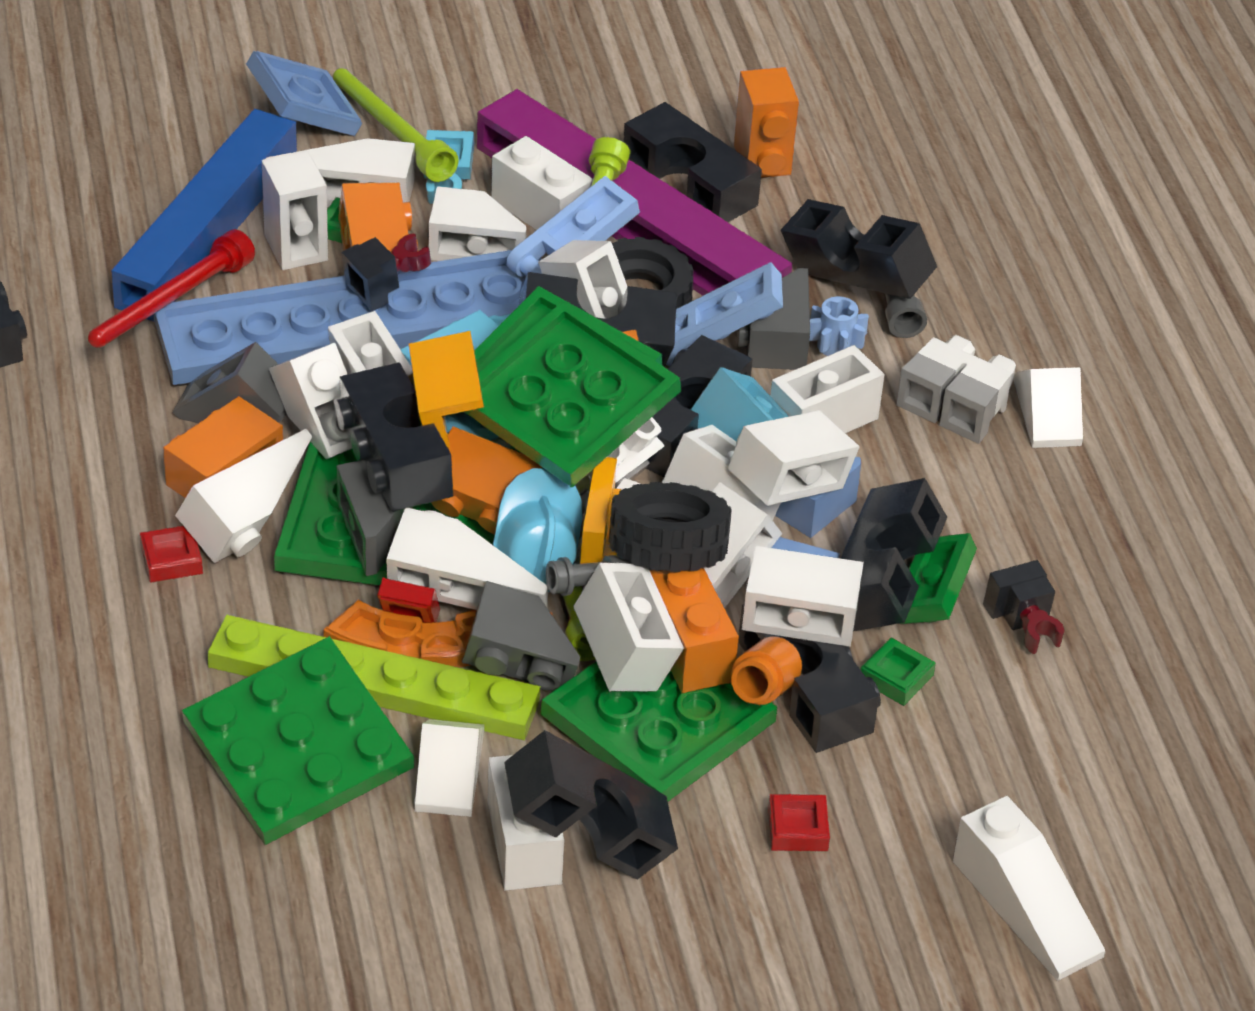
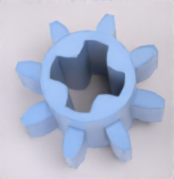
(837, 325)

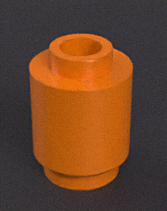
(766, 670)

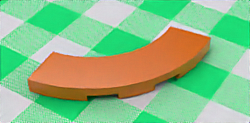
(404, 634)

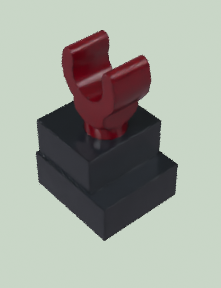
(373, 269)
(1025, 601)

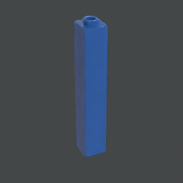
(205, 209)

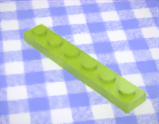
(391, 678)

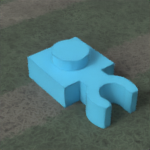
(463, 144)

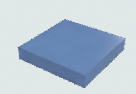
(304, 93)

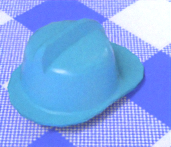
(538, 521)

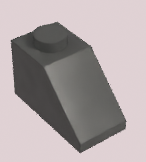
(784, 336)
(240, 375)
(366, 516)

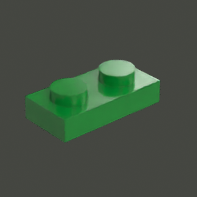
(940, 578)

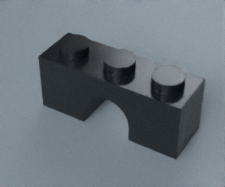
(672, 143)
(886, 259)
(641, 309)
(696, 370)
(401, 458)
(891, 527)
(832, 696)
(560, 784)

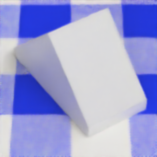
(1051, 406)
(448, 767)

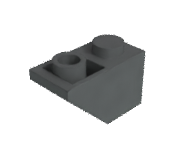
(519, 639)

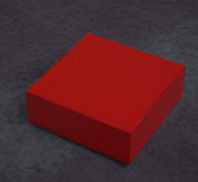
(170, 554)
(409, 600)
(798, 822)

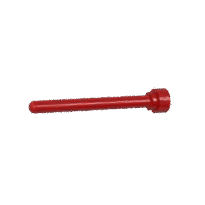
(228, 254)

